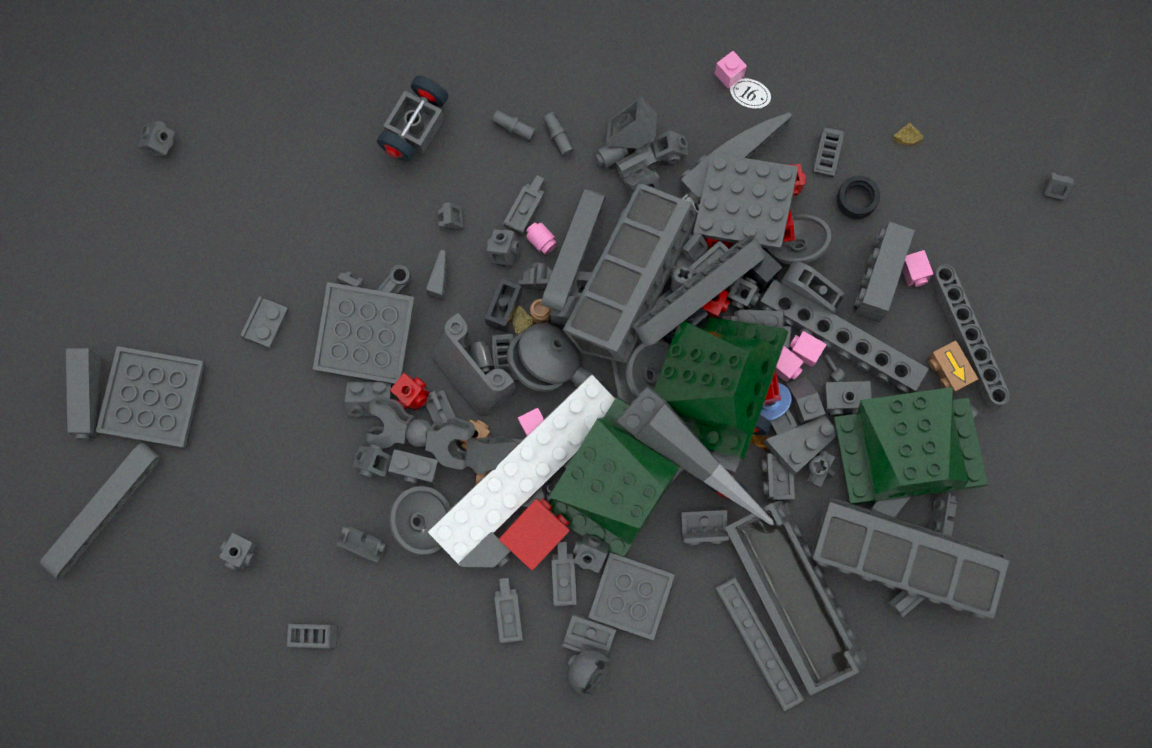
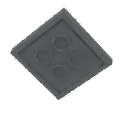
(631, 596)

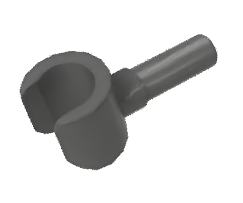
(838, 374)

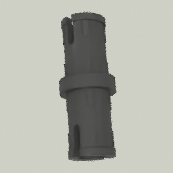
(513, 125)
(558, 133)

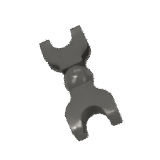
(402, 427)

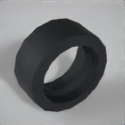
(865, 183)

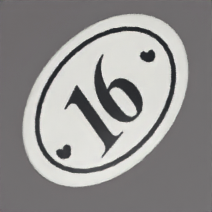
(750, 93)

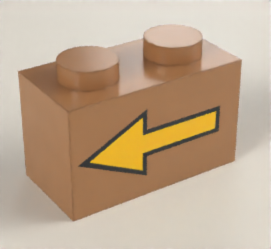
(952, 367)

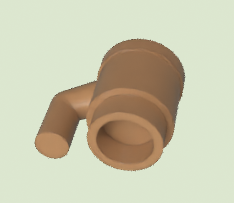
(540, 313)

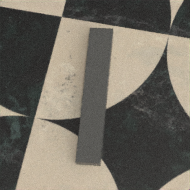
(759, 644)

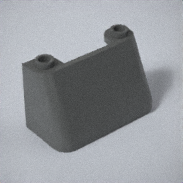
(481, 391)

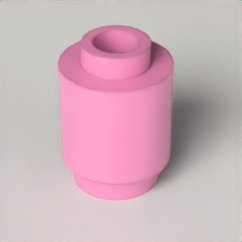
(541, 238)

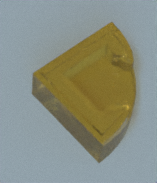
(908, 135)
(521, 320)

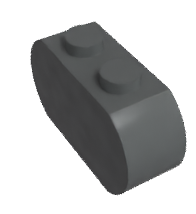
(813, 286)

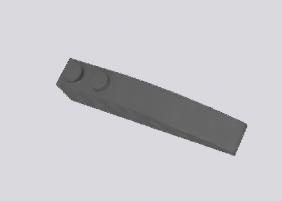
(742, 145)

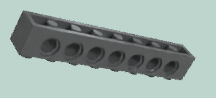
(913, 371)

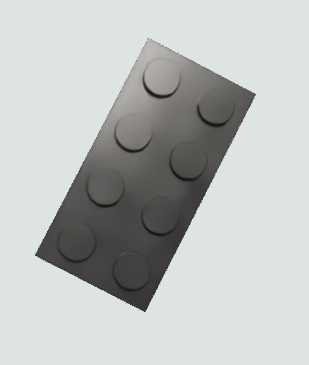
(883, 271)

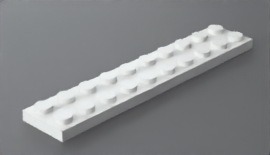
(522, 471)

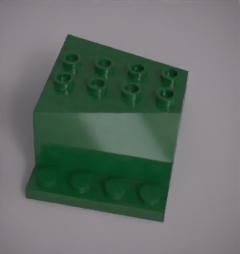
(721, 379)
(909, 447)
(612, 483)

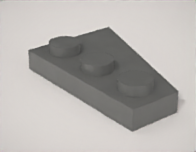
(801, 443)

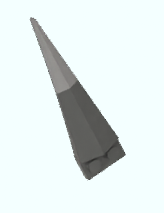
(664, 431)

